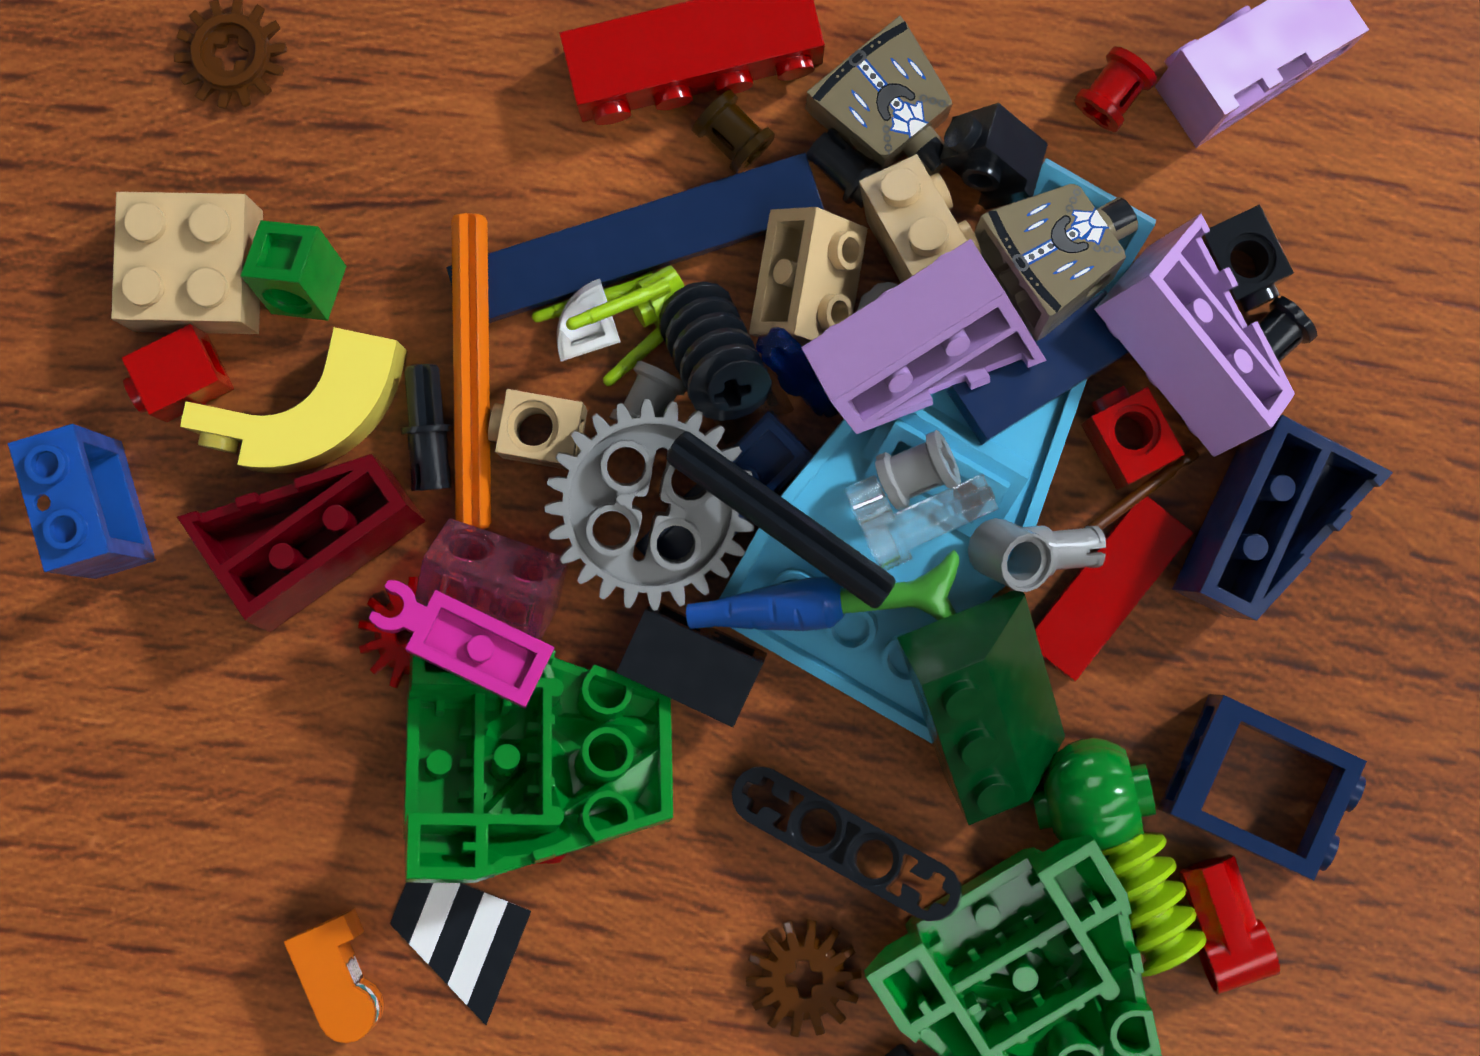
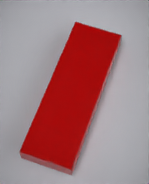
(1104, 596)

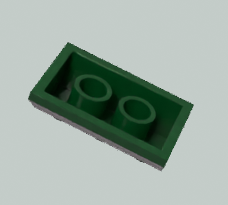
(986, 703)

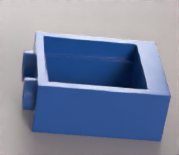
(93, 508)

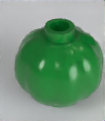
(1094, 794)

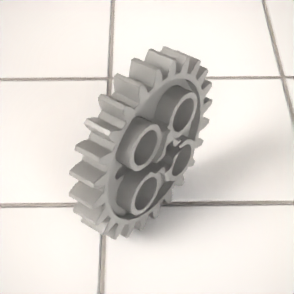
(592, 491)

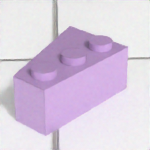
(1254, 60)
(920, 339)
(1194, 342)

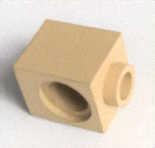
(518, 405)

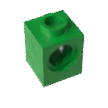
(293, 270)

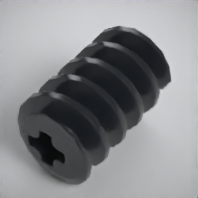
(713, 352)

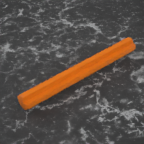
(471, 369)

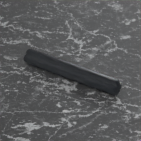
(780, 519)

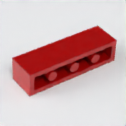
(688, 51)

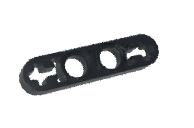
(843, 849)

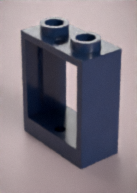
(1204, 758)

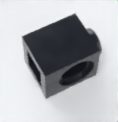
(1254, 236)

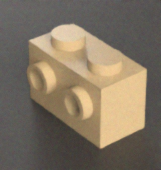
(912, 216)
(807, 272)

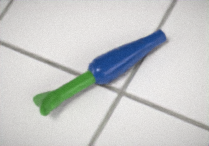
(821, 602)

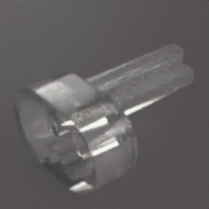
(895, 534)

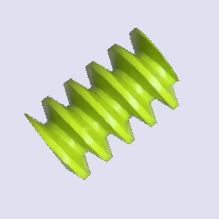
(1153, 901)

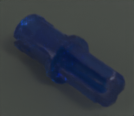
(794, 371)

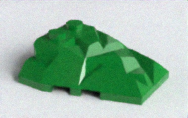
(527, 784)
(1025, 964)

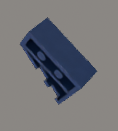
(1271, 516)

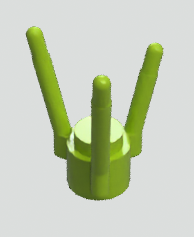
(646, 298)

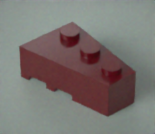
(303, 538)

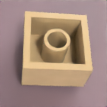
(184, 262)

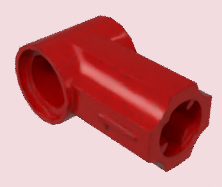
(1237, 943)

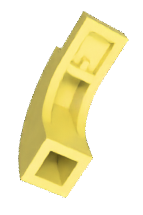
(335, 418)

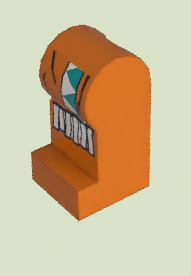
(333, 980)

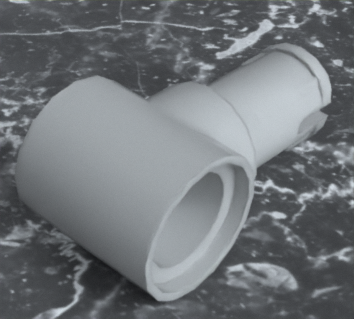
(1035, 552)

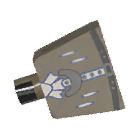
(885, 100)
(1054, 252)

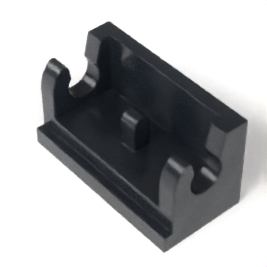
(692, 665)

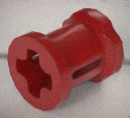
(1115, 88)

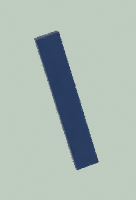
(645, 236)

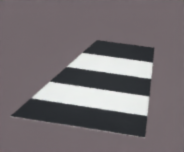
(462, 937)

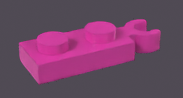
(469, 643)

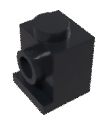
(994, 154)

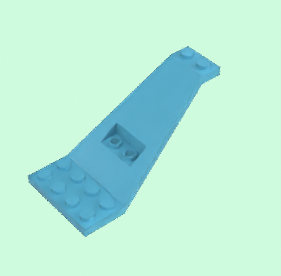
(1019, 465)

